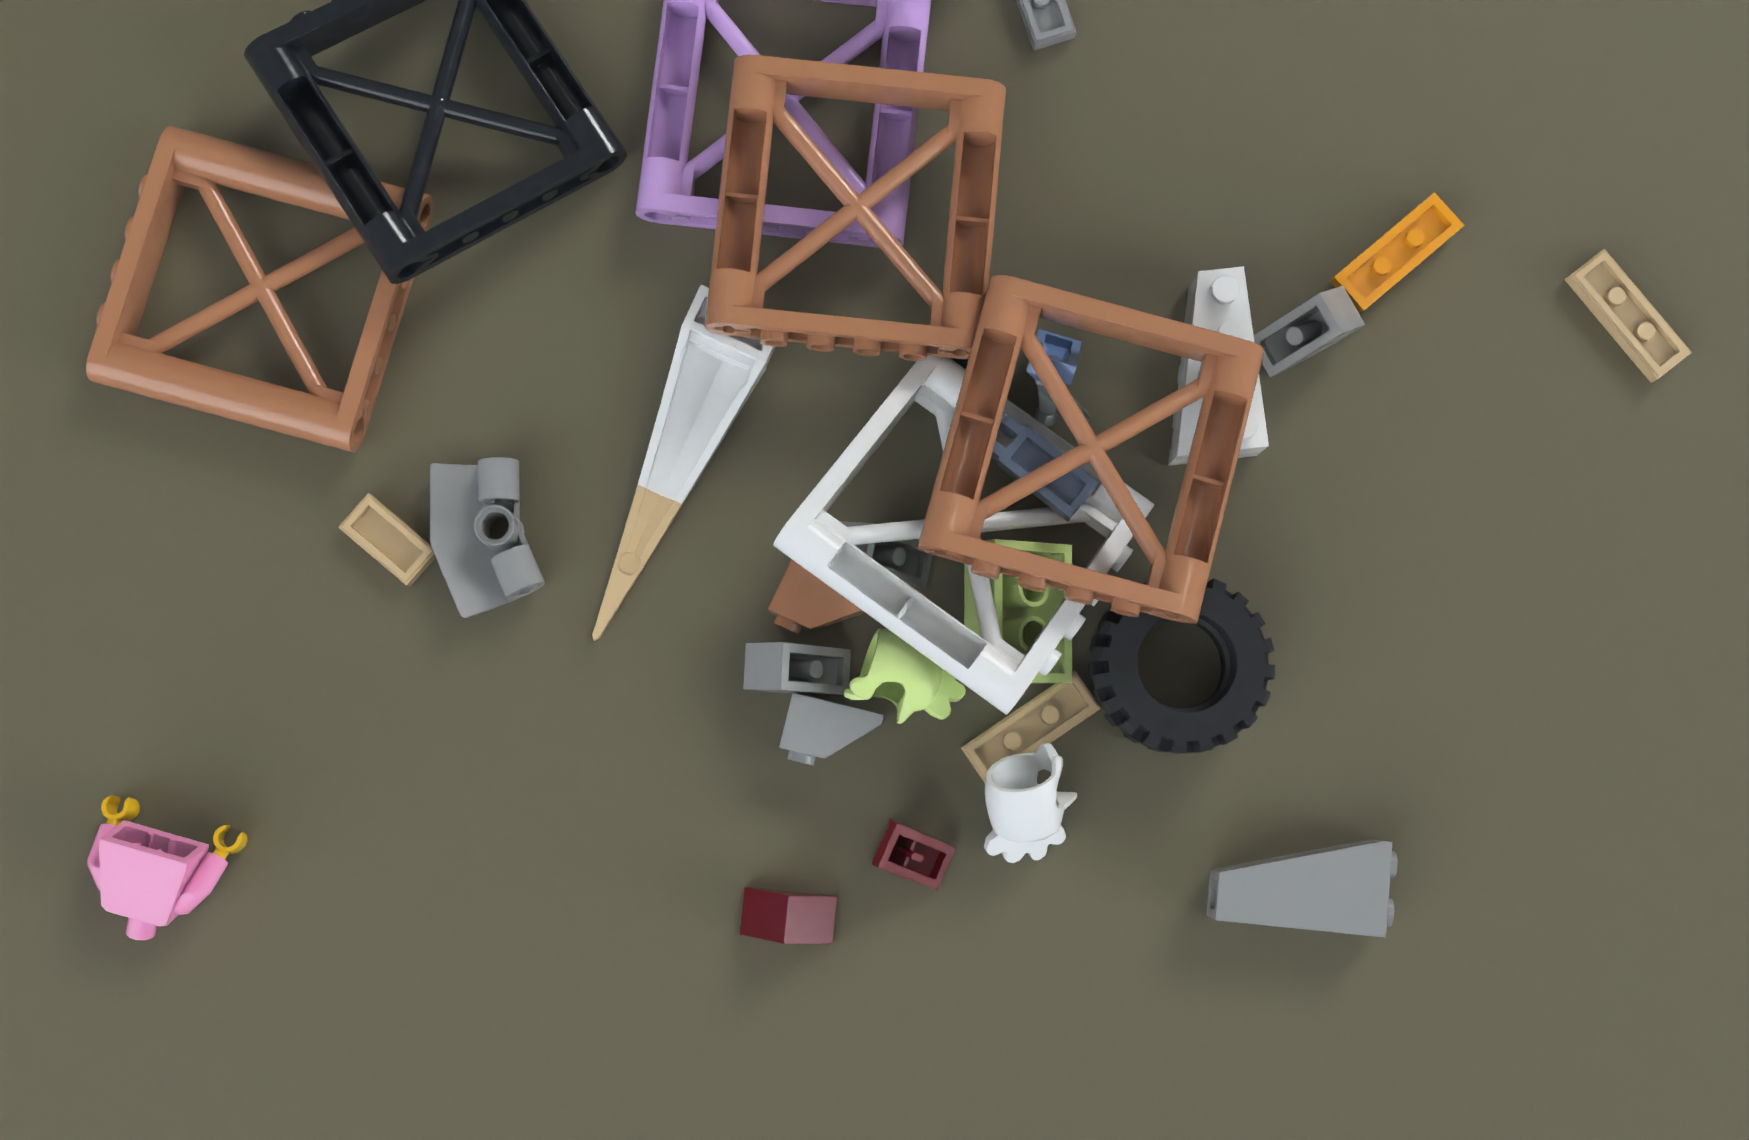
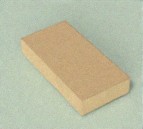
(388, 539)

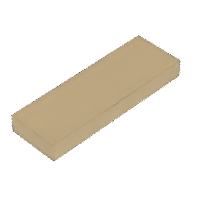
(1628, 316)
(1032, 724)

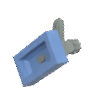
(1064, 356)

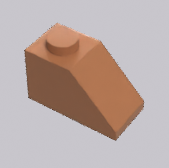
(808, 602)

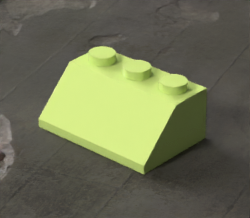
(1024, 611)

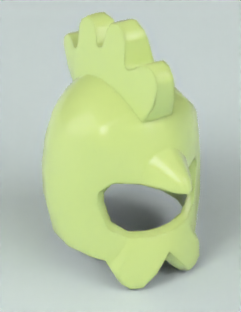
(905, 678)

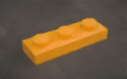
(1397, 252)

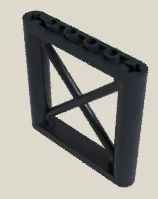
(395, 236)

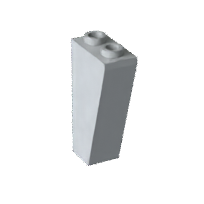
(1316, 889)

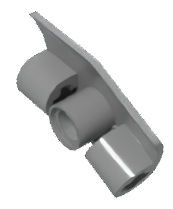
(462, 509)

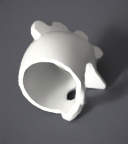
(1022, 811)

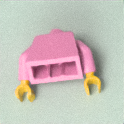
(151, 871)

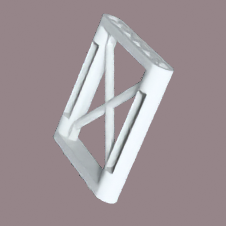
(829, 550)

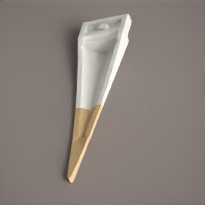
(700, 402)

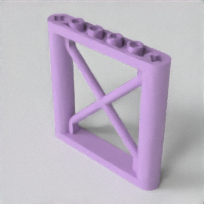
(669, 178)

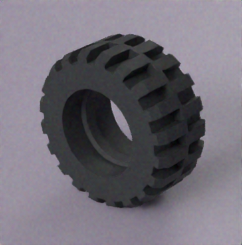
(1201, 727)

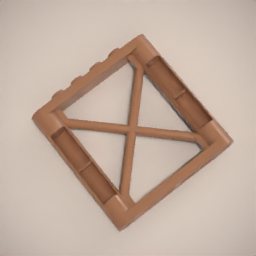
(756, 103)
(137, 363)
(1224, 382)

